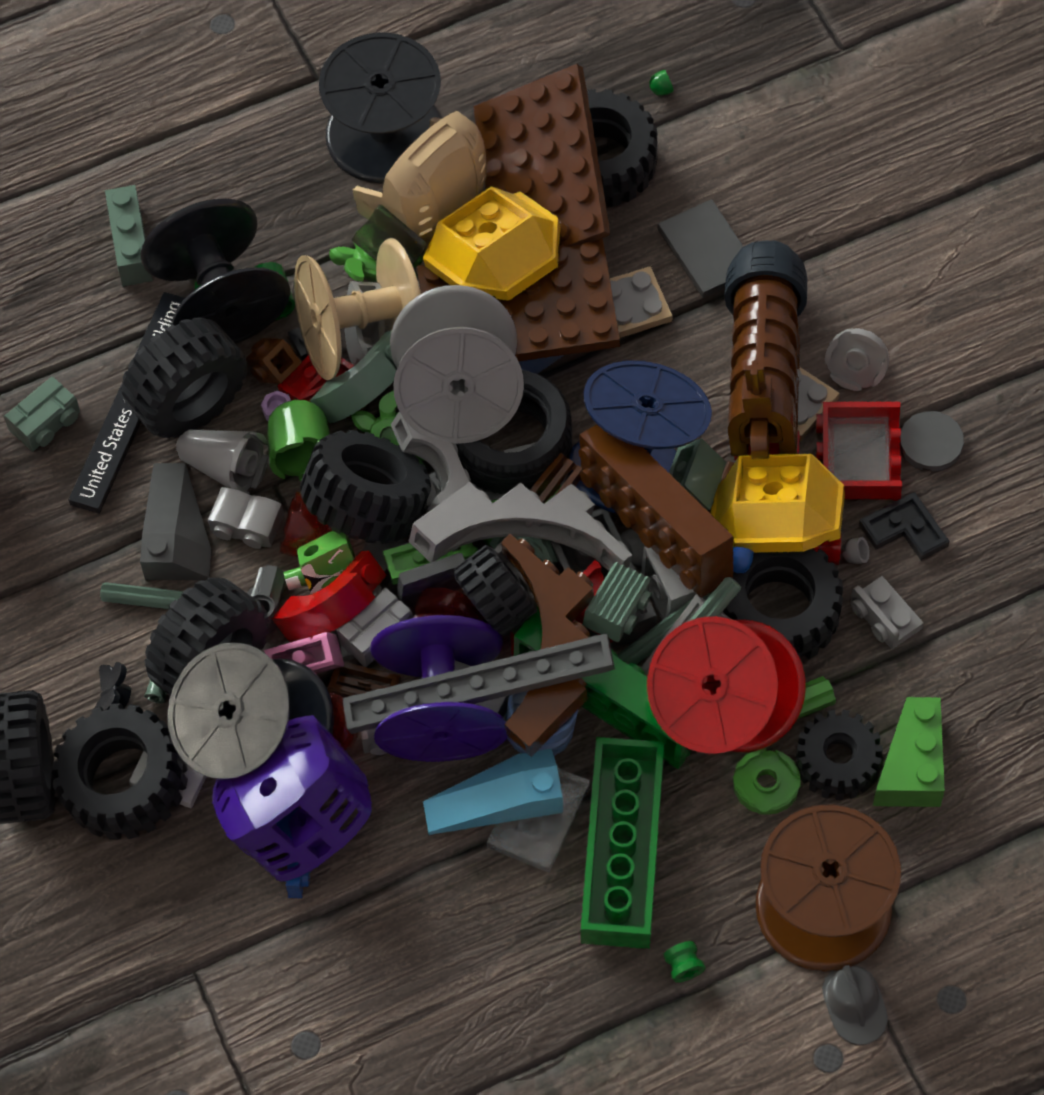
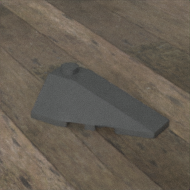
(173, 529)

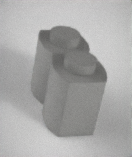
(245, 518)

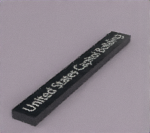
(118, 428)

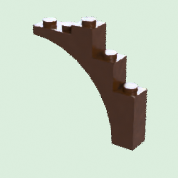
(559, 604)

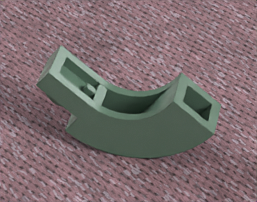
(359, 384)

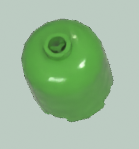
(292, 435)

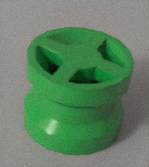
(684, 961)

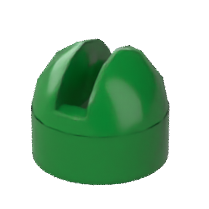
(660, 83)

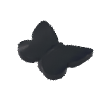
(112, 686)

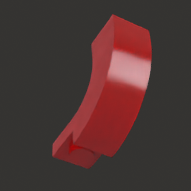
(334, 604)

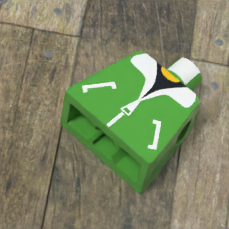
(320, 562)

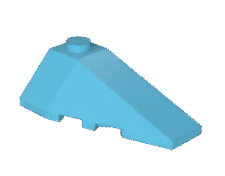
(504, 793)

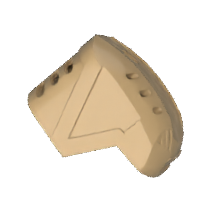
(432, 176)

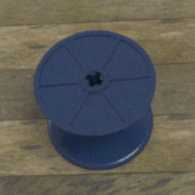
(644, 408)

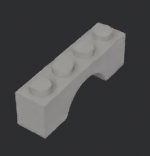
(438, 453)

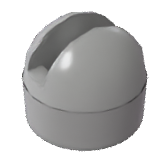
(856, 551)

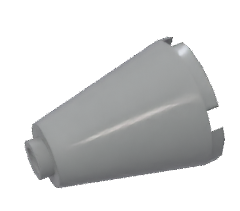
(226, 456)

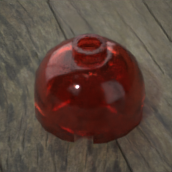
(300, 527)

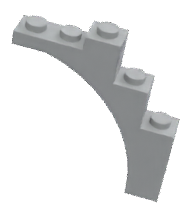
(473, 517)

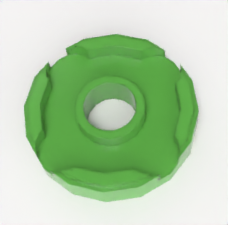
(763, 799)

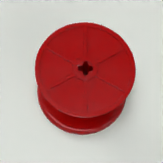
(725, 685)

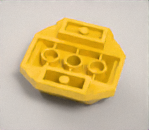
(495, 244)
(780, 503)

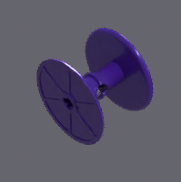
(438, 729)

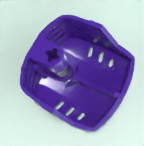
(303, 774)

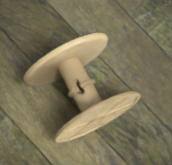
(324, 316)

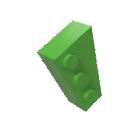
(915, 759)

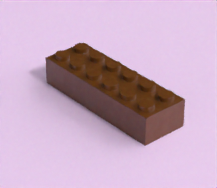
(657, 510)

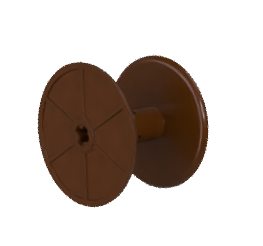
(827, 887)

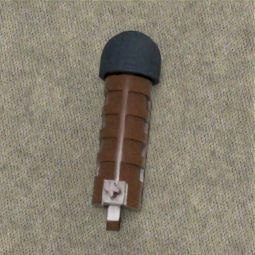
(765, 297)

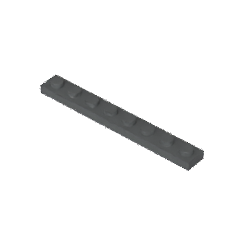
(484, 681)

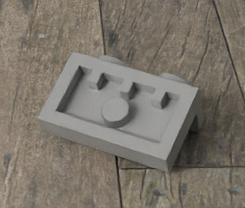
(886, 612)

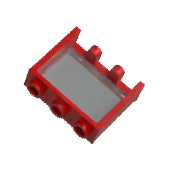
(862, 447)

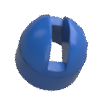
(742, 559)

